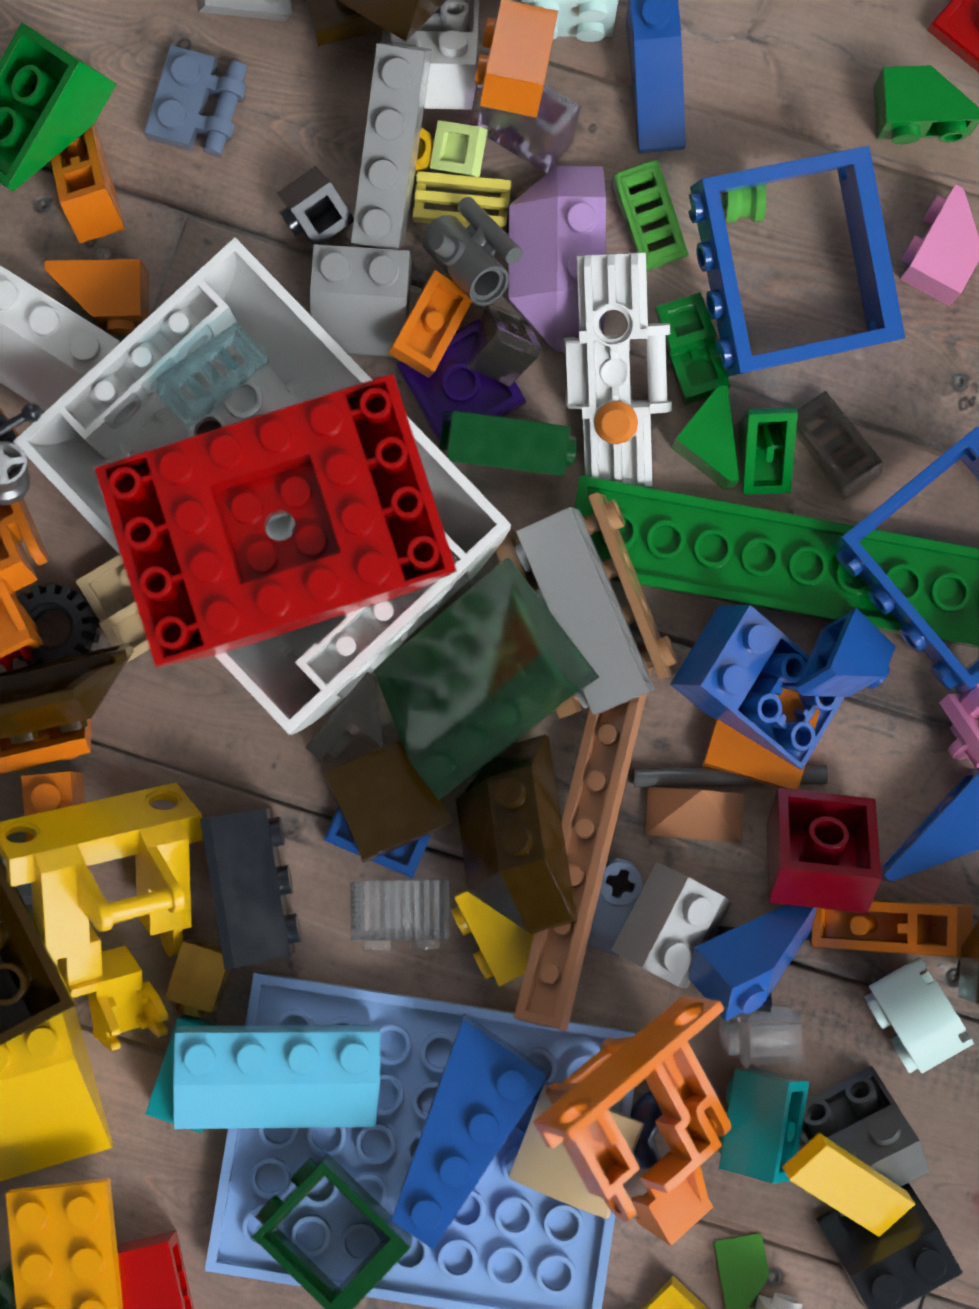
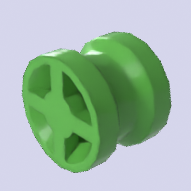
(745, 203)

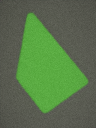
(741, 1269)

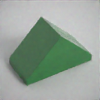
(710, 441)
(767, 450)

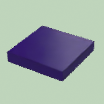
(459, 387)

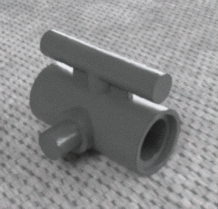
(469, 251)

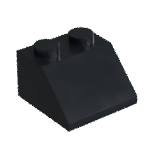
(896, 1266)

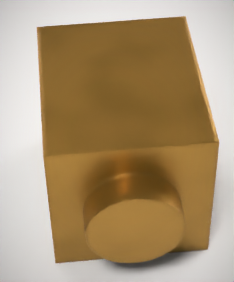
(197, 978)

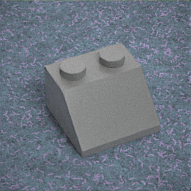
(361, 296)
(669, 923)

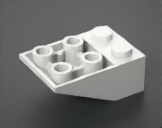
(454, 58)

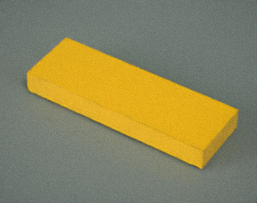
(848, 1185)

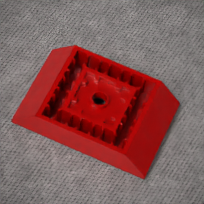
(200, 510)

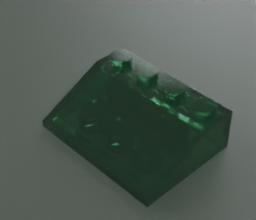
(480, 679)

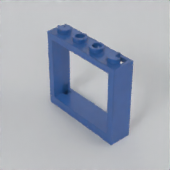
(868, 248)
(884, 592)

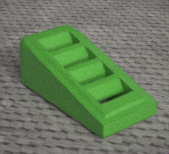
(636, 177)

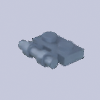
(182, 98)

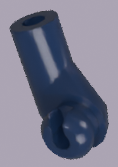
(648, 1112)

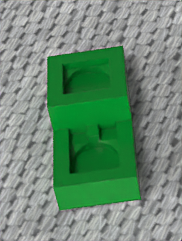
(692, 347)

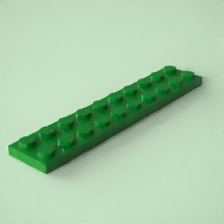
(784, 560)

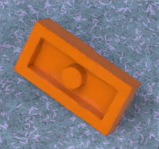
(431, 324)

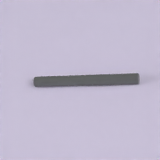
(711, 777)

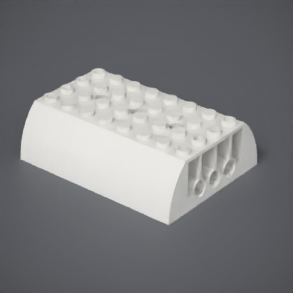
(119, 415)

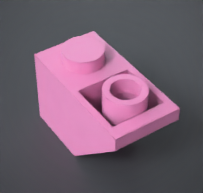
(947, 252)

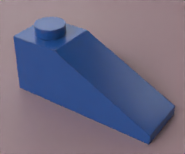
(656, 74)
(943, 835)
(750, 959)

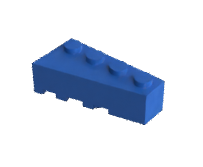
(470, 1118)

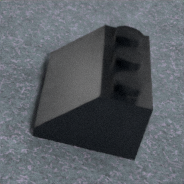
(250, 887)

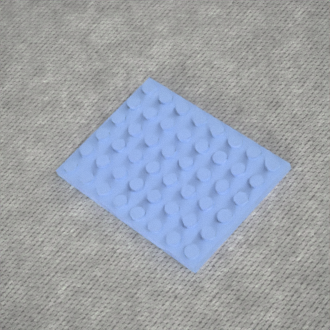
(507, 1239)

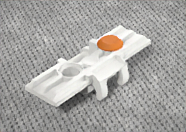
(599, 369)

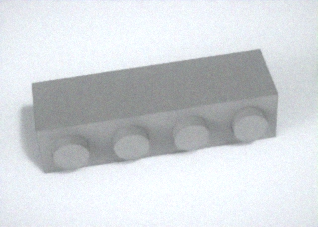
(391, 145)
(585, 606)

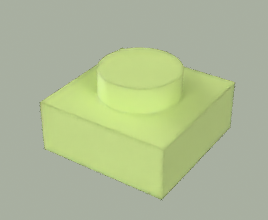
(458, 148)

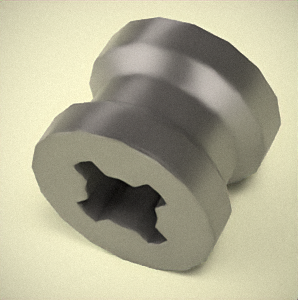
(13, 464)

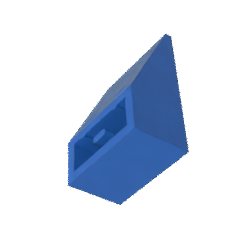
(740, 671)

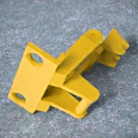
(69, 897)

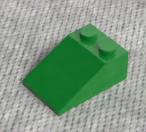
(44, 103)

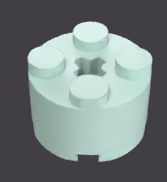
(920, 1016)

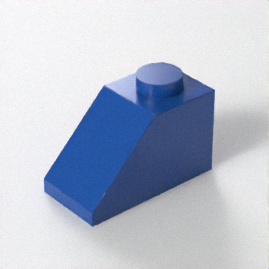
(846, 658)

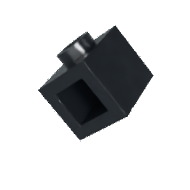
(314, 207)

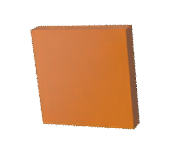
(743, 757)

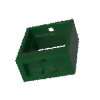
(507, 443)
(300, 1267)

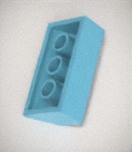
(276, 1076)

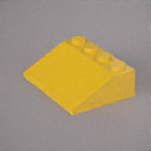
(49, 1099)

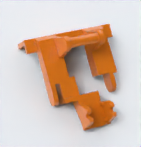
(689, 1121)

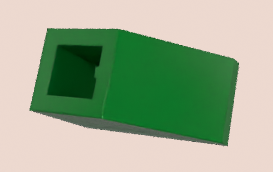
(921, 104)

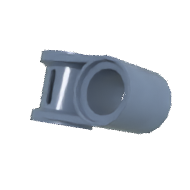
(614, 908)

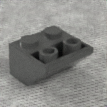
(868, 1125)

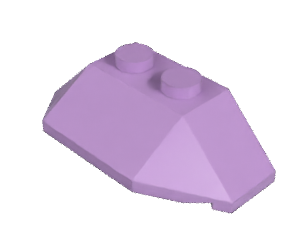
(552, 226)

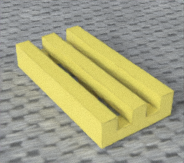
(460, 183)

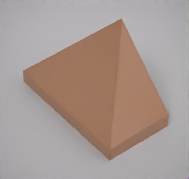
(694, 814)

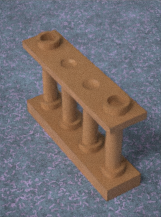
(609, 519)

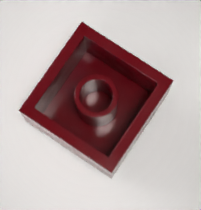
(823, 850)

